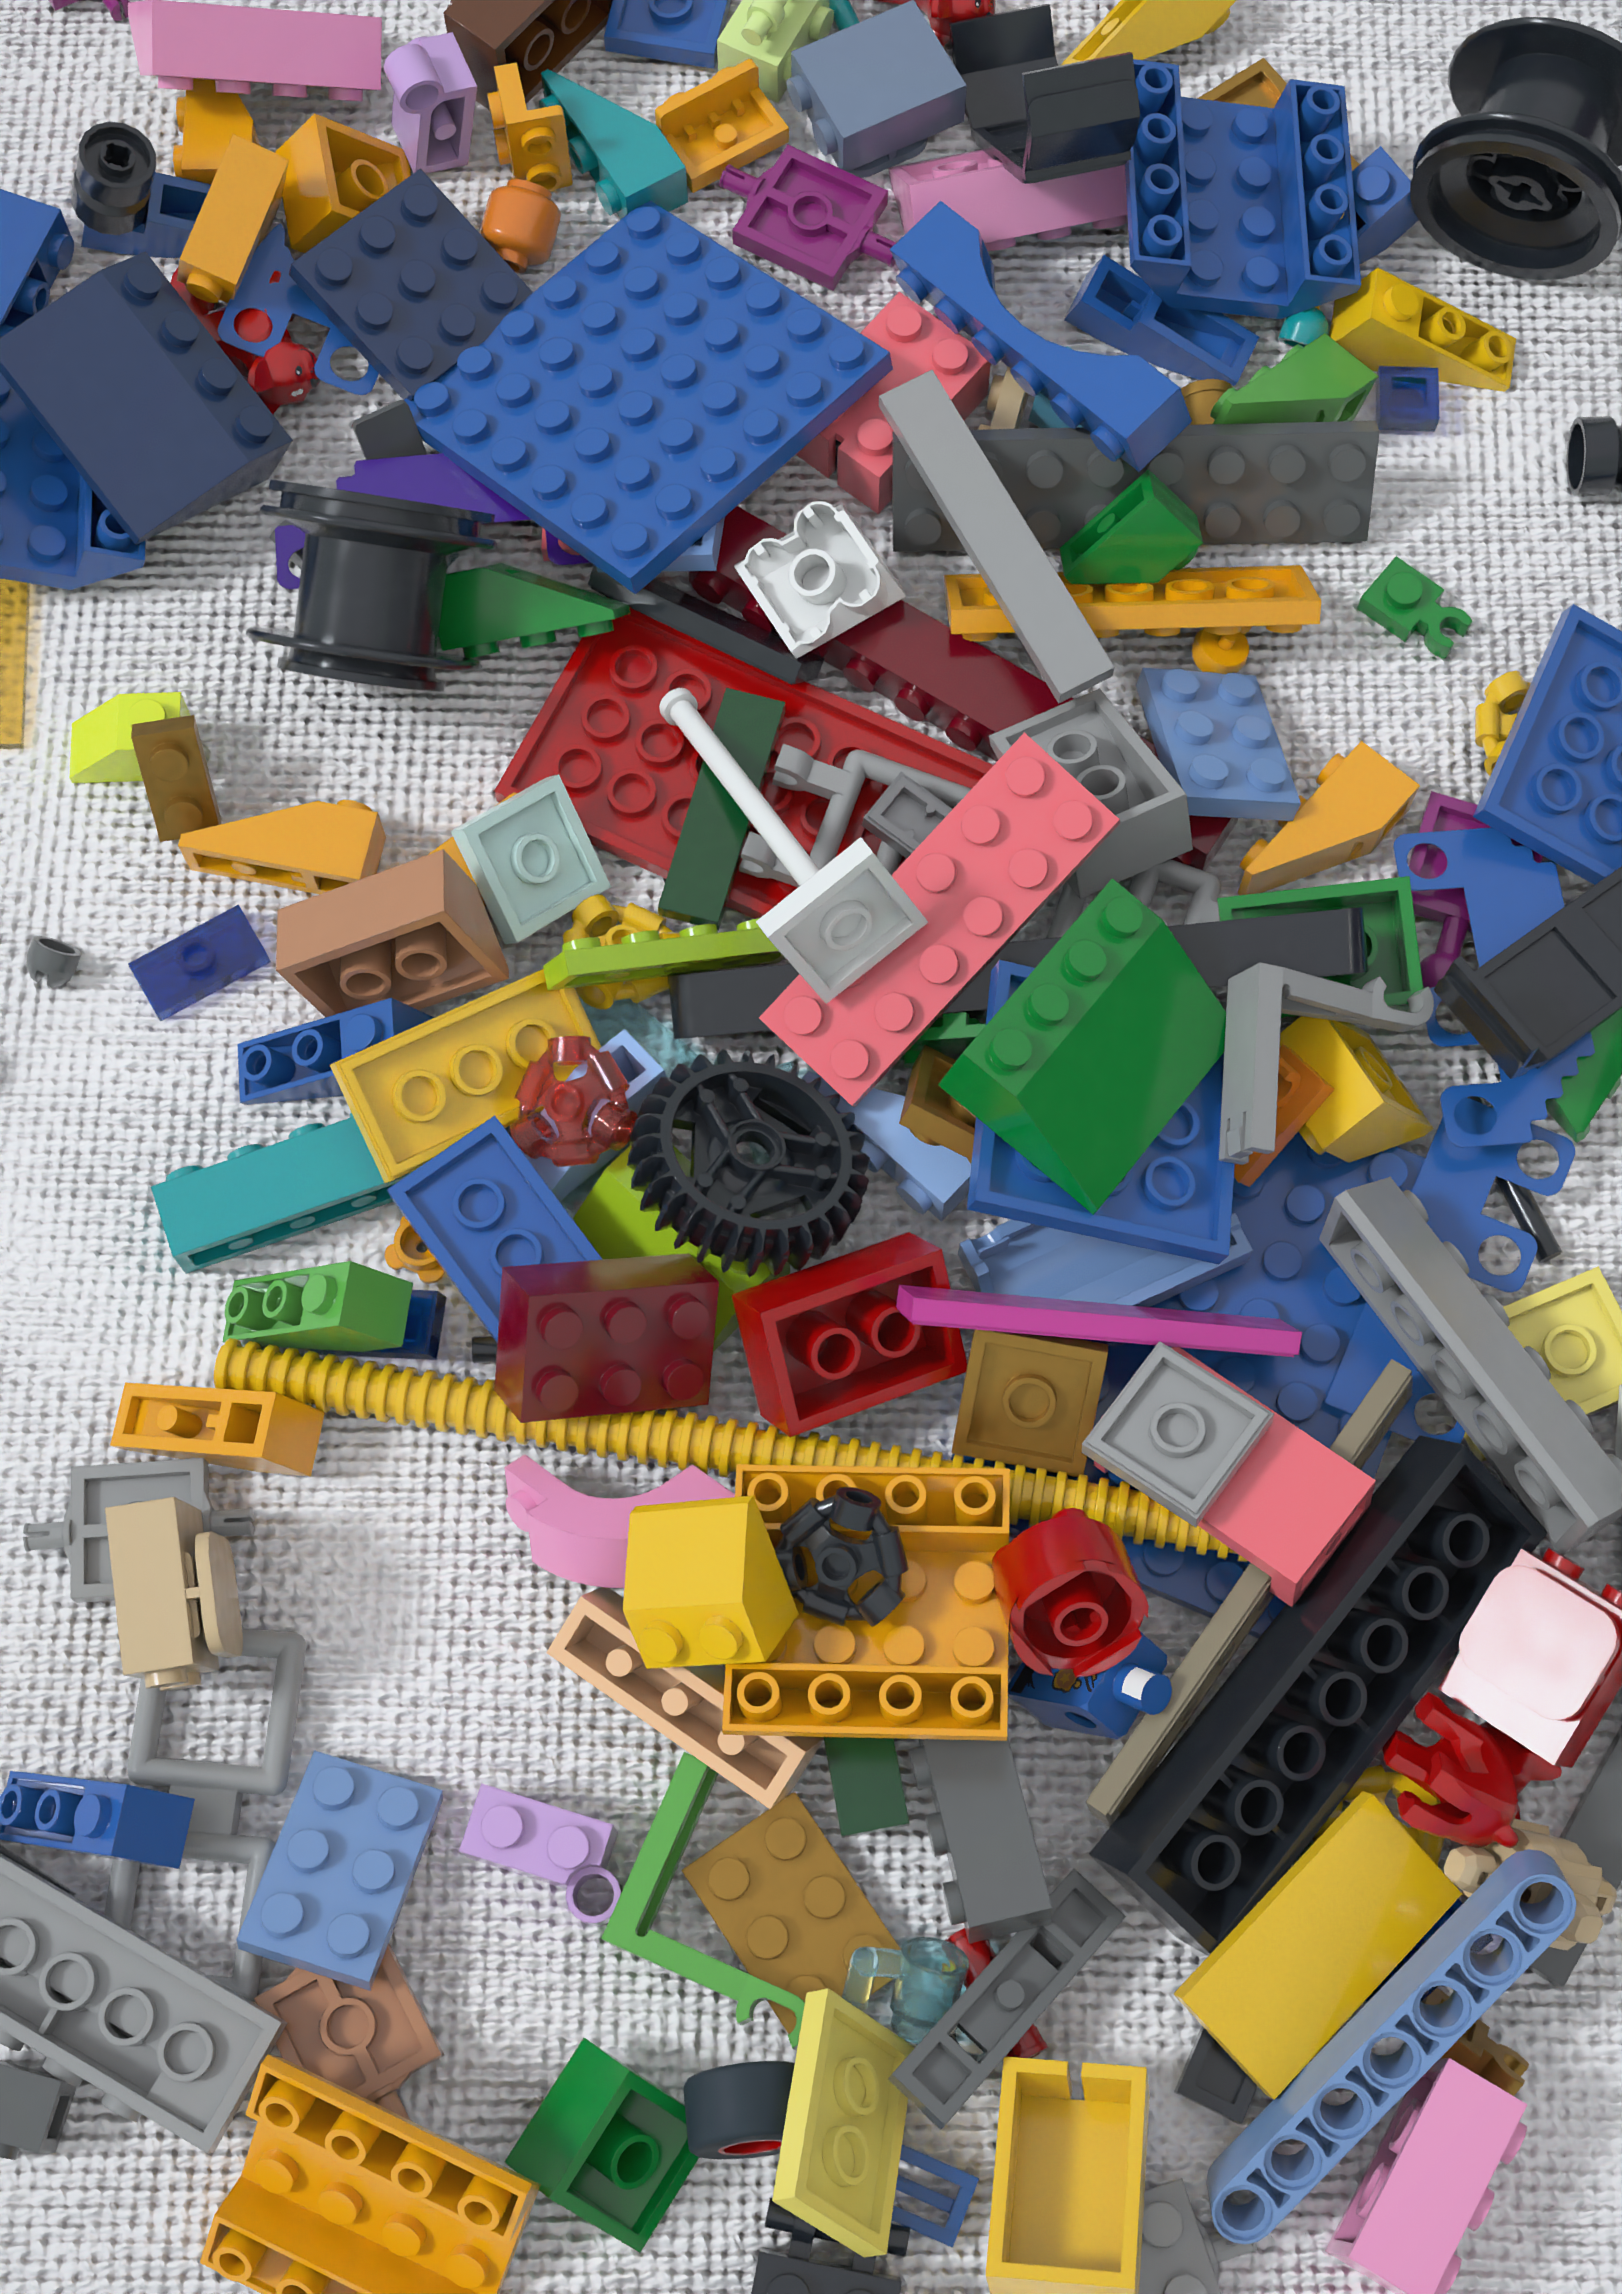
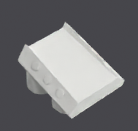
(818, 578)

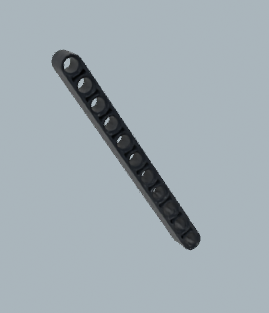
(1305, 942)

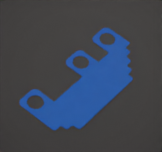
(1505, 901)

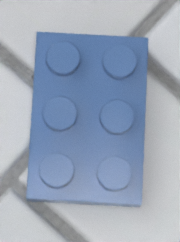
(1218, 743)
(340, 1870)

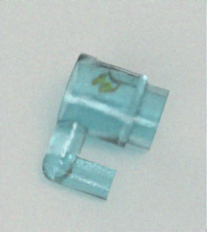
(925, 1987)

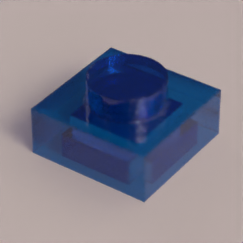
(1407, 398)

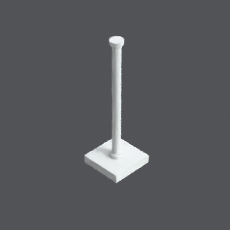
(839, 915)

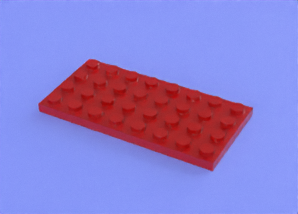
(638, 773)

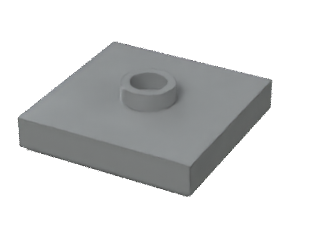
(1177, 1433)

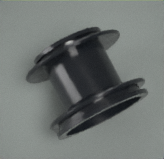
(1534, 158)
(371, 585)

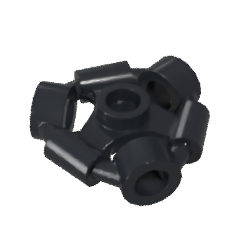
(843, 1558)

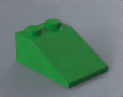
(1387, 922)

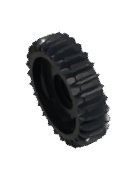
(725, 1195)

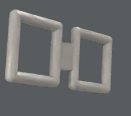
(218, 1790)

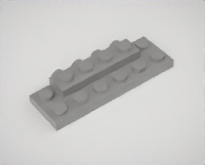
(124, 2013)

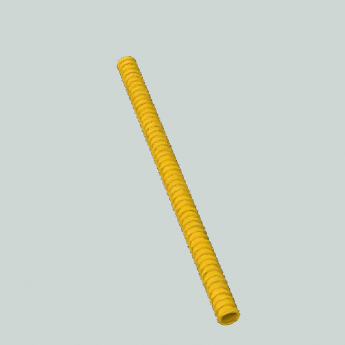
(664, 1436)

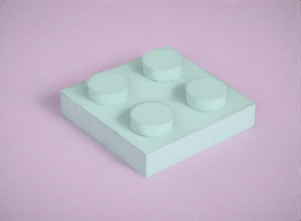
(531, 859)

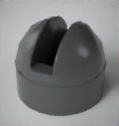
(52, 958)

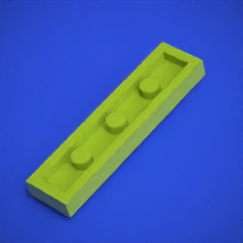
(648, 956)

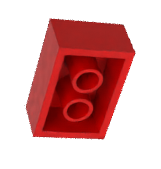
(835, 1340)

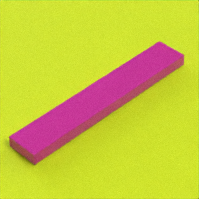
(1097, 1321)

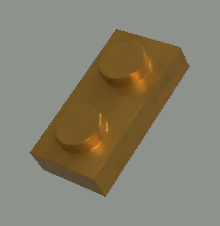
(175, 776)

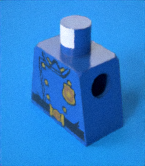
(1100, 1702)

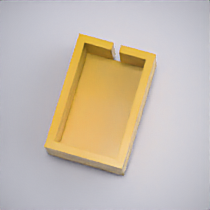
(1068, 2180)

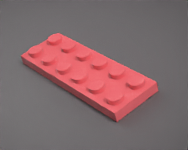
(977, 888)

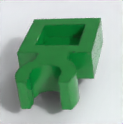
(1408, 602)

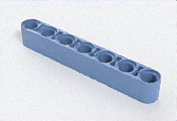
(1381, 2079)

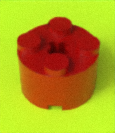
(1069, 1595)

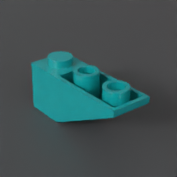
(617, 148)

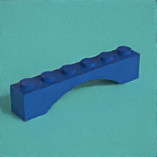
(1115, 397)

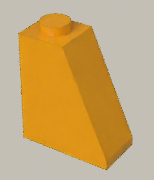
(232, 220)

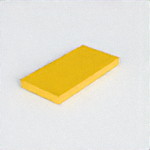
(455, 1071)
(1318, 1944)

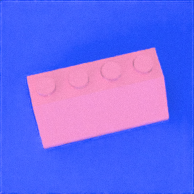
(256, 47)
(1001, 204)

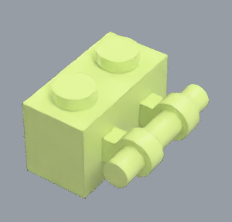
(768, 34)

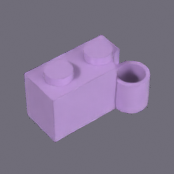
(432, 102)
(542, 1844)

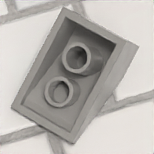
(1123, 774)

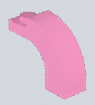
(585, 1534)

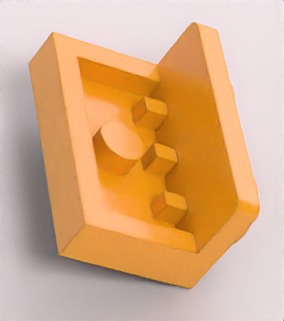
(721, 124)
(528, 139)

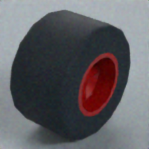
(738, 2109)

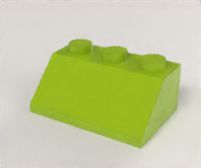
(619, 1229)

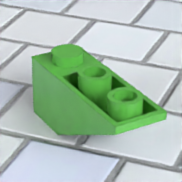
(1306, 386)
(320, 1309)

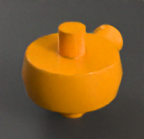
(1220, 652)

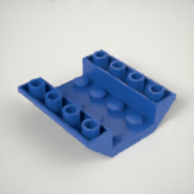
(1242, 199)
(49, 516)

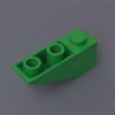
(511, 603)

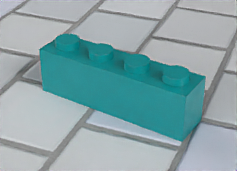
(269, 1193)

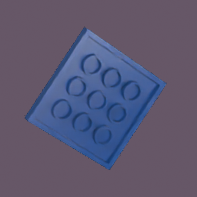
(1563, 756)
(1168, 1201)

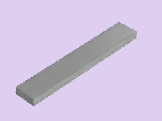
(996, 536)

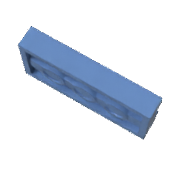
(1077, 1267)

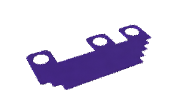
(418, 479)

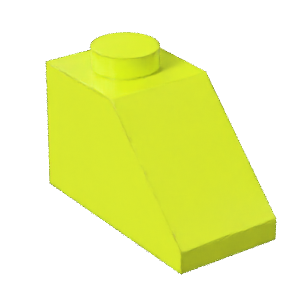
(103, 740)

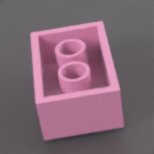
(1429, 2180)

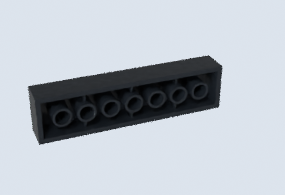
(1317, 1696)

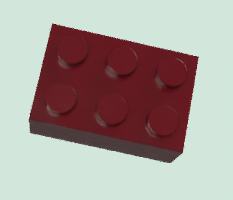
(605, 1336)

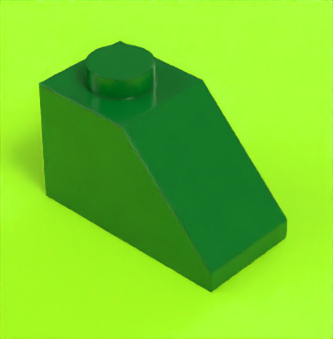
(1134, 537)

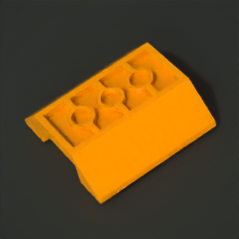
(931, 1662)
(361, 2200)

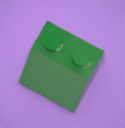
(607, 2146)

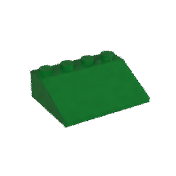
(1094, 1048)

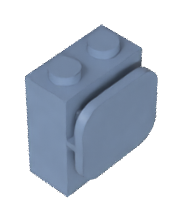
(877, 90)

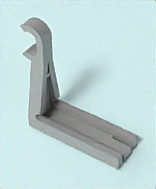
(1253, 1042)

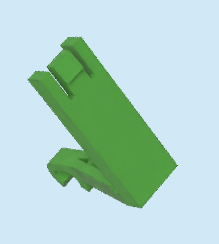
(648, 1884)

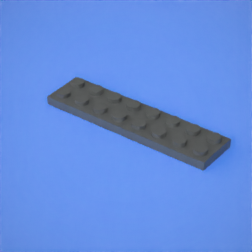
(1237, 478)

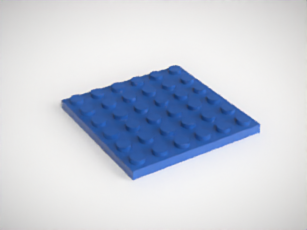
(645, 393)

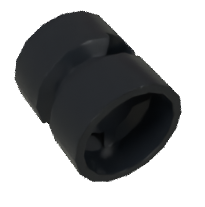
(113, 178)
(1594, 456)

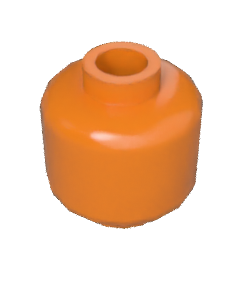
(521, 223)

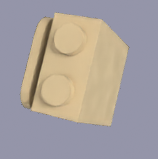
(172, 1593)

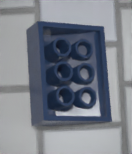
(142, 399)

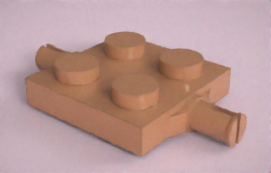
(355, 2034)

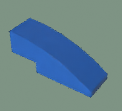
(166, 226)
(1132, 318)

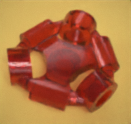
(572, 1105)

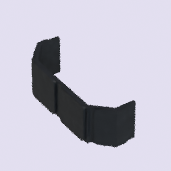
(1039, 114)
(1546, 984)

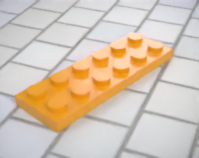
(1185, 598)

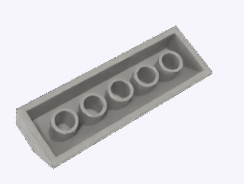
(1475, 1361)

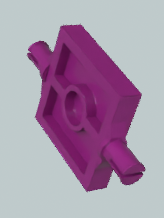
(809, 216)

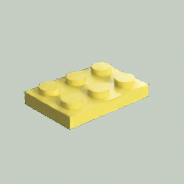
(1577, 1335)
(843, 2125)

